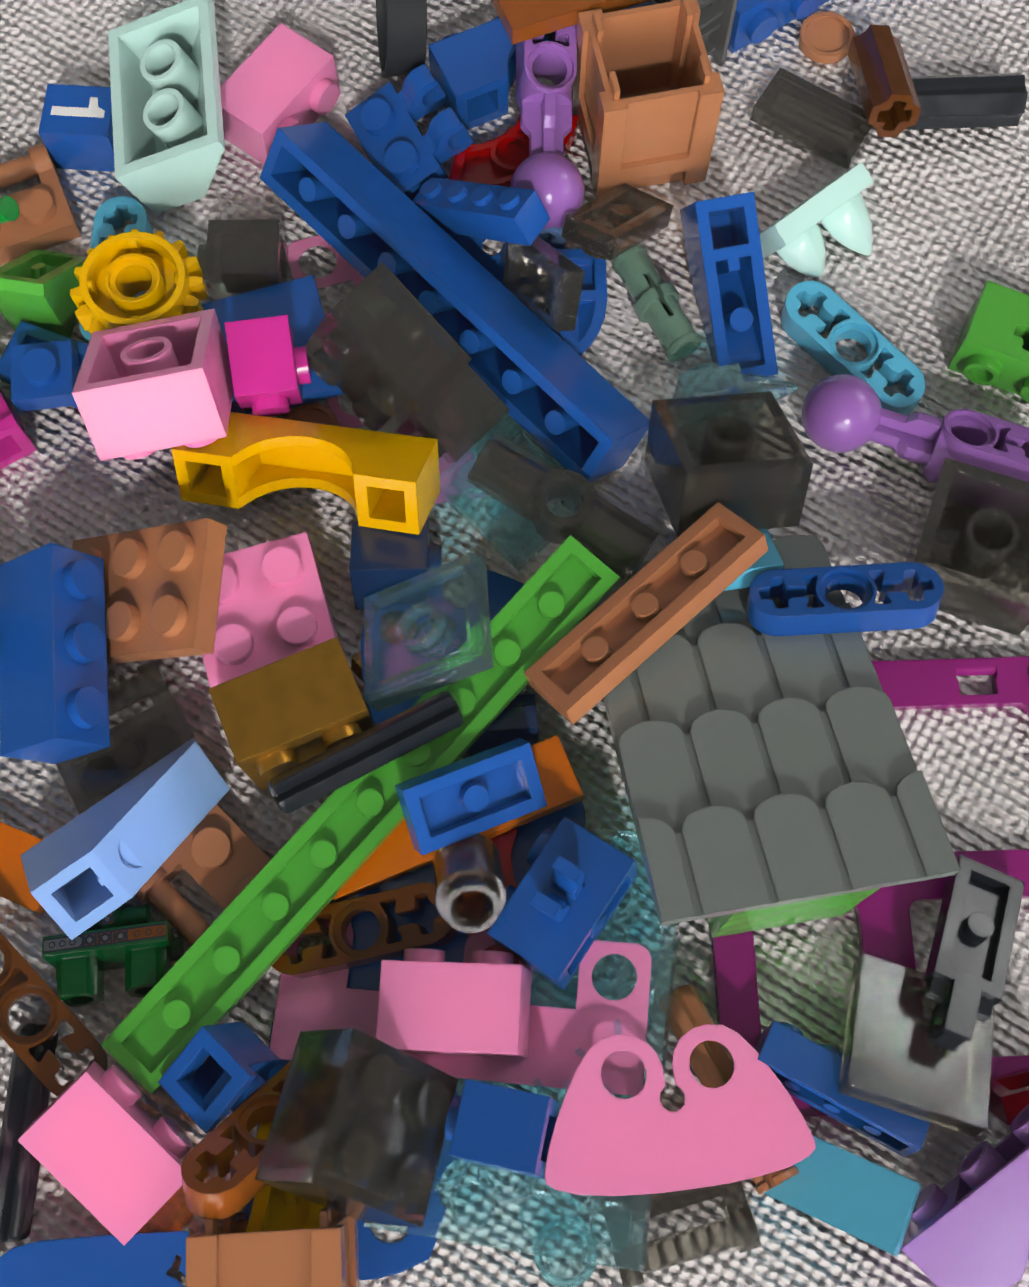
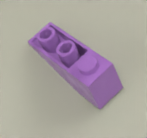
(978, 1222)

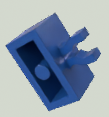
(563, 900)

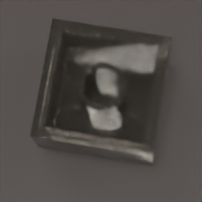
(384, 351)
(727, 453)
(978, 544)
(358, 1128)

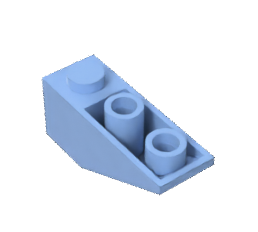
(122, 839)

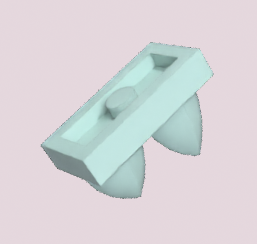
(841, 213)

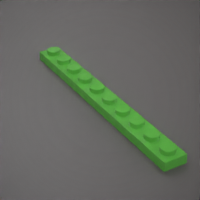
(348, 829)

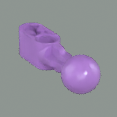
(547, 121)
(847, 413)

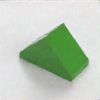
(38, 290)

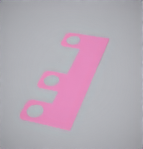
(554, 1032)

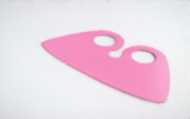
(641, 1148)

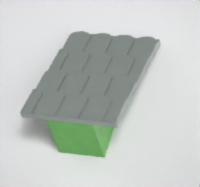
(769, 770)

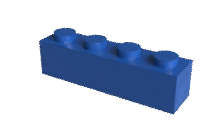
(483, 210)
(813, 1075)

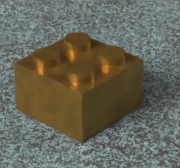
(290, 710)

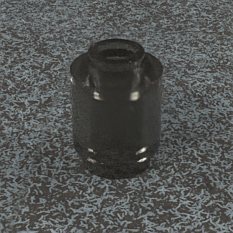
(469, 884)

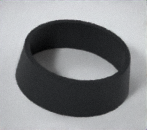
(401, 35)

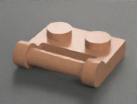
(43, 209)
(218, 859)

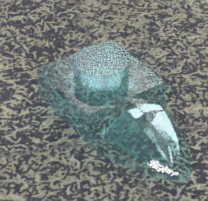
(712, 380)

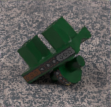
(115, 942)

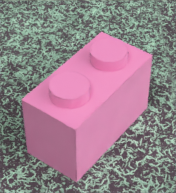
(276, 87)
(455, 1005)
(109, 1149)

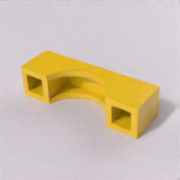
(381, 474)

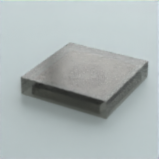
(896, 1065)

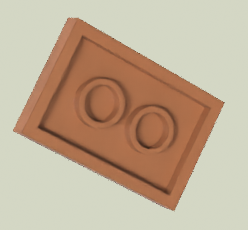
(160, 589)

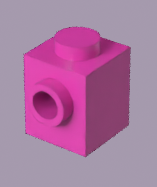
(266, 365)

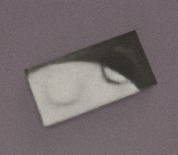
(616, 222)

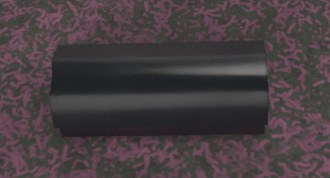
(970, 100)

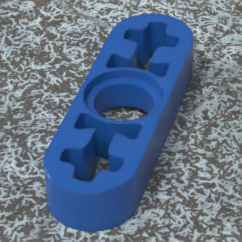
(863, 580)

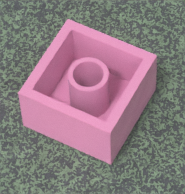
(155, 386)
(268, 607)

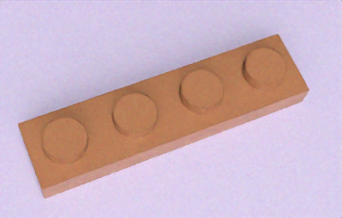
(646, 612)

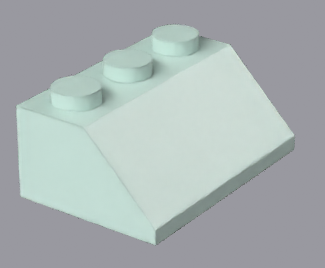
(167, 104)

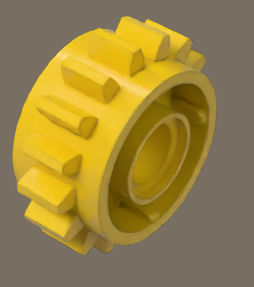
(131, 265)

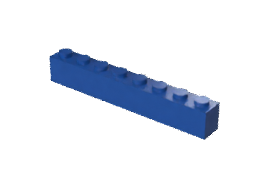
(511, 349)

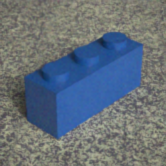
(53, 656)

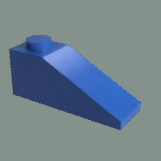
(730, 281)

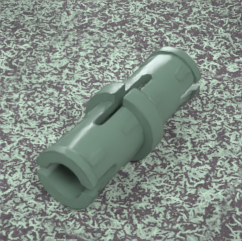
(657, 303)

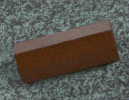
(884, 81)

